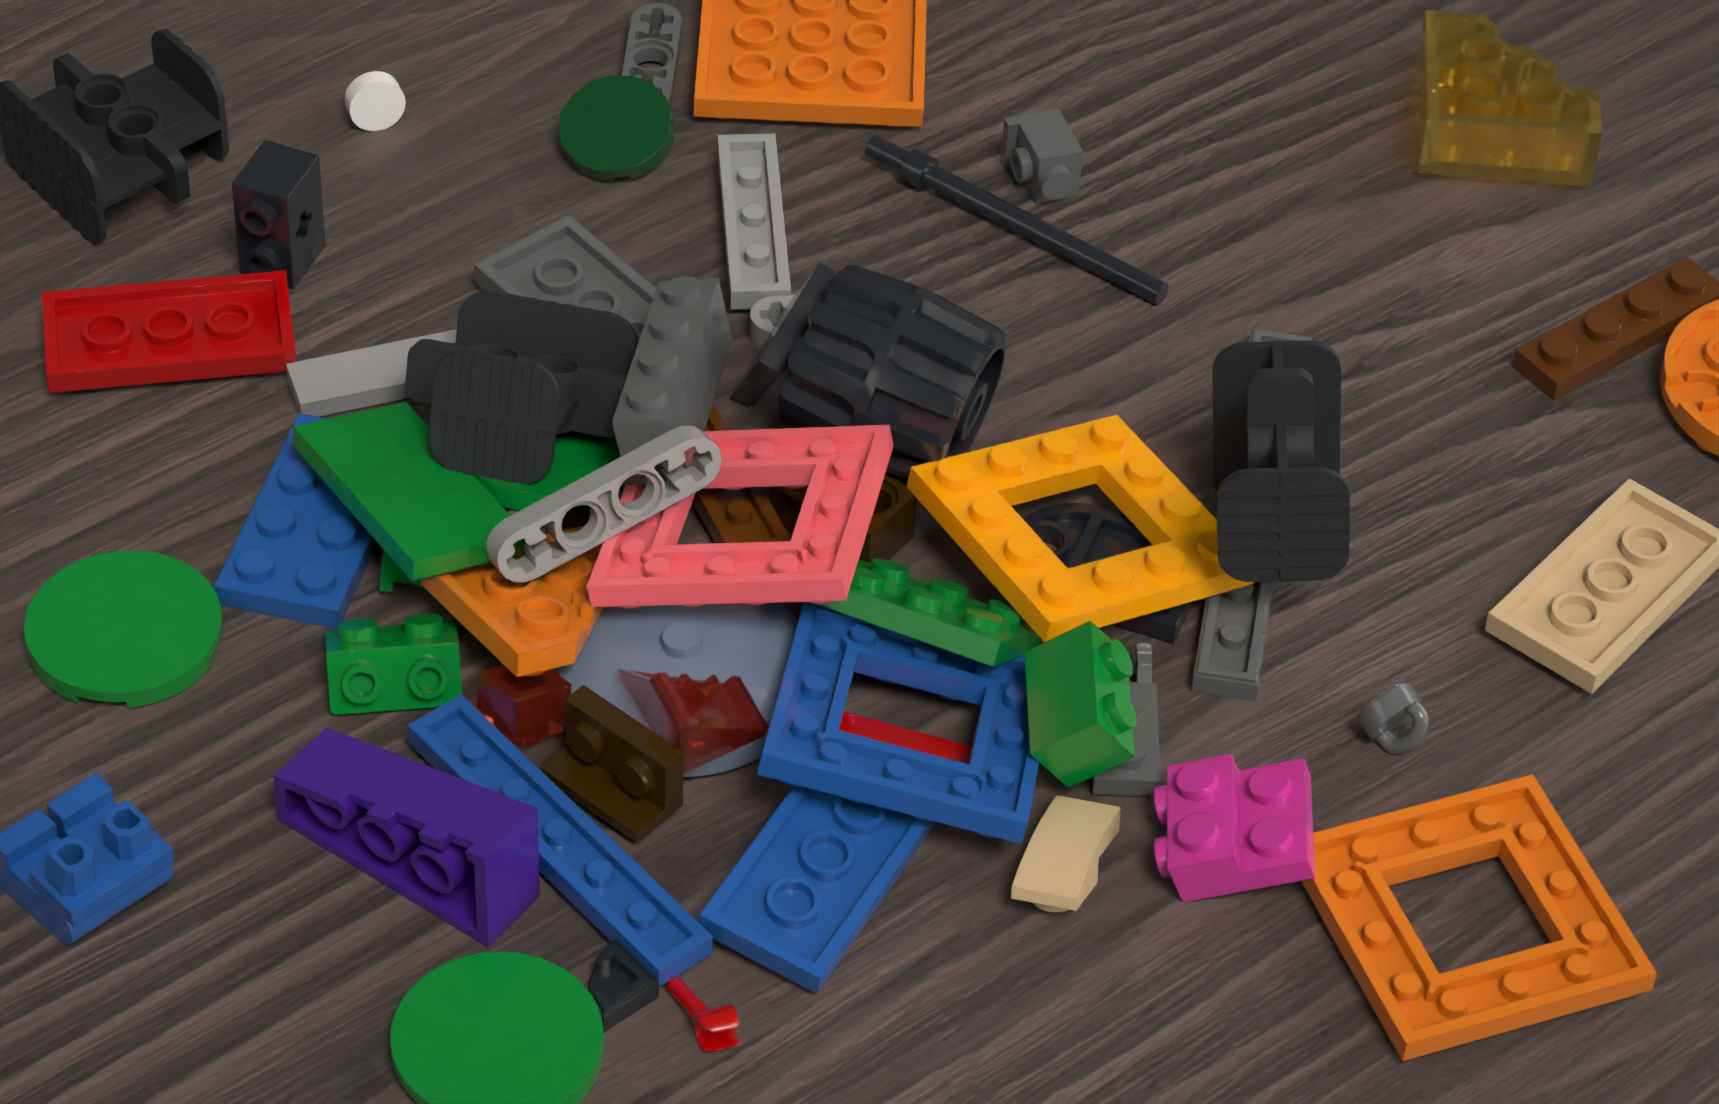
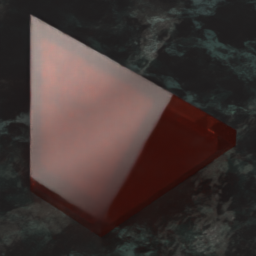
(697, 715)

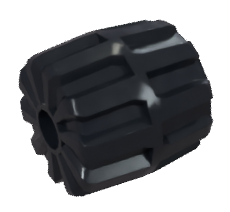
(893, 359)

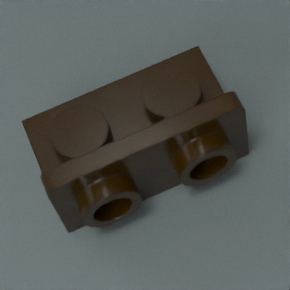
(616, 766)

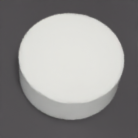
(374, 101)

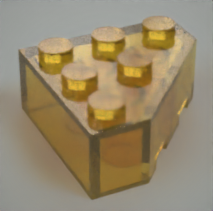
(1499, 108)

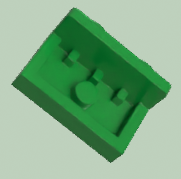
(392, 665)

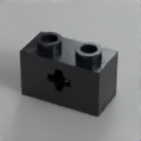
(279, 212)

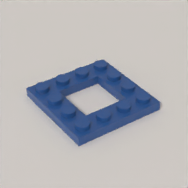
(810, 751)

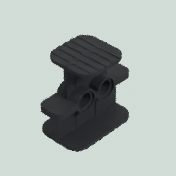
(114, 135)
(518, 381)
(1279, 462)

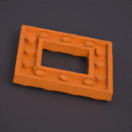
(1423, 1012)

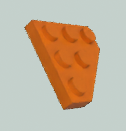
(526, 623)

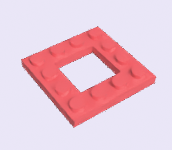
(816, 566)

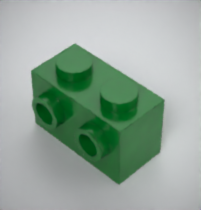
(1080, 704)

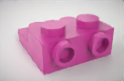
(1234, 826)

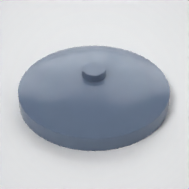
(691, 641)

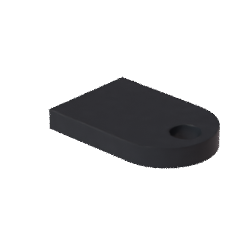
(1093, 533)

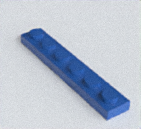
(572, 847)

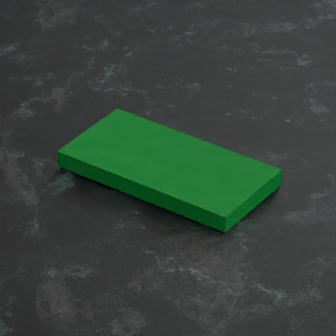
(399, 491)

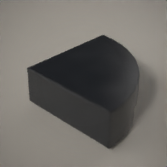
(620, 985)

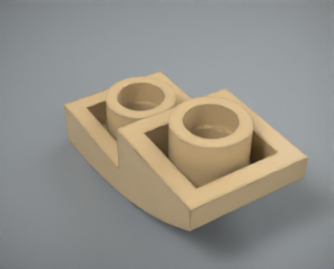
(1065, 854)

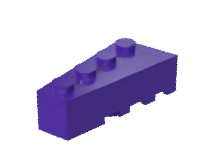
(416, 831)

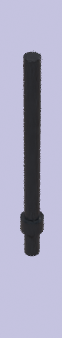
(924, 171)

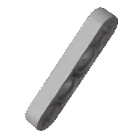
(607, 513)

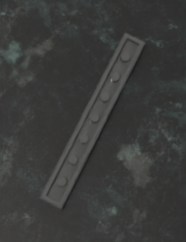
(1236, 620)

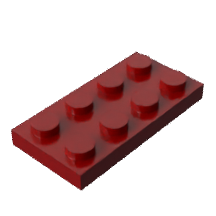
(167, 331)

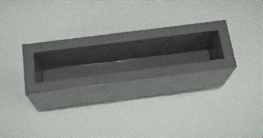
(674, 366)

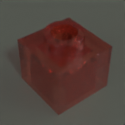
(523, 705)

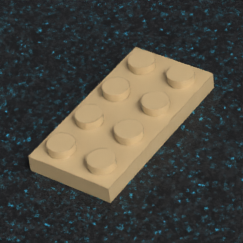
(1608, 586)

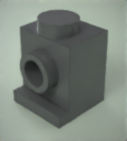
(1042, 154)

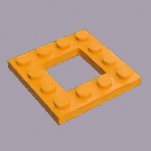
(974, 503)

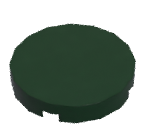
(616, 128)

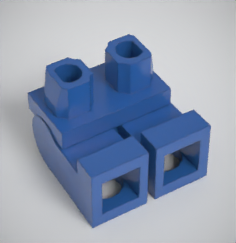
(82, 860)

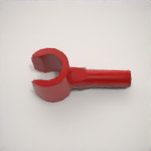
(712, 1026)

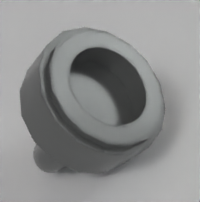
(1389, 712)

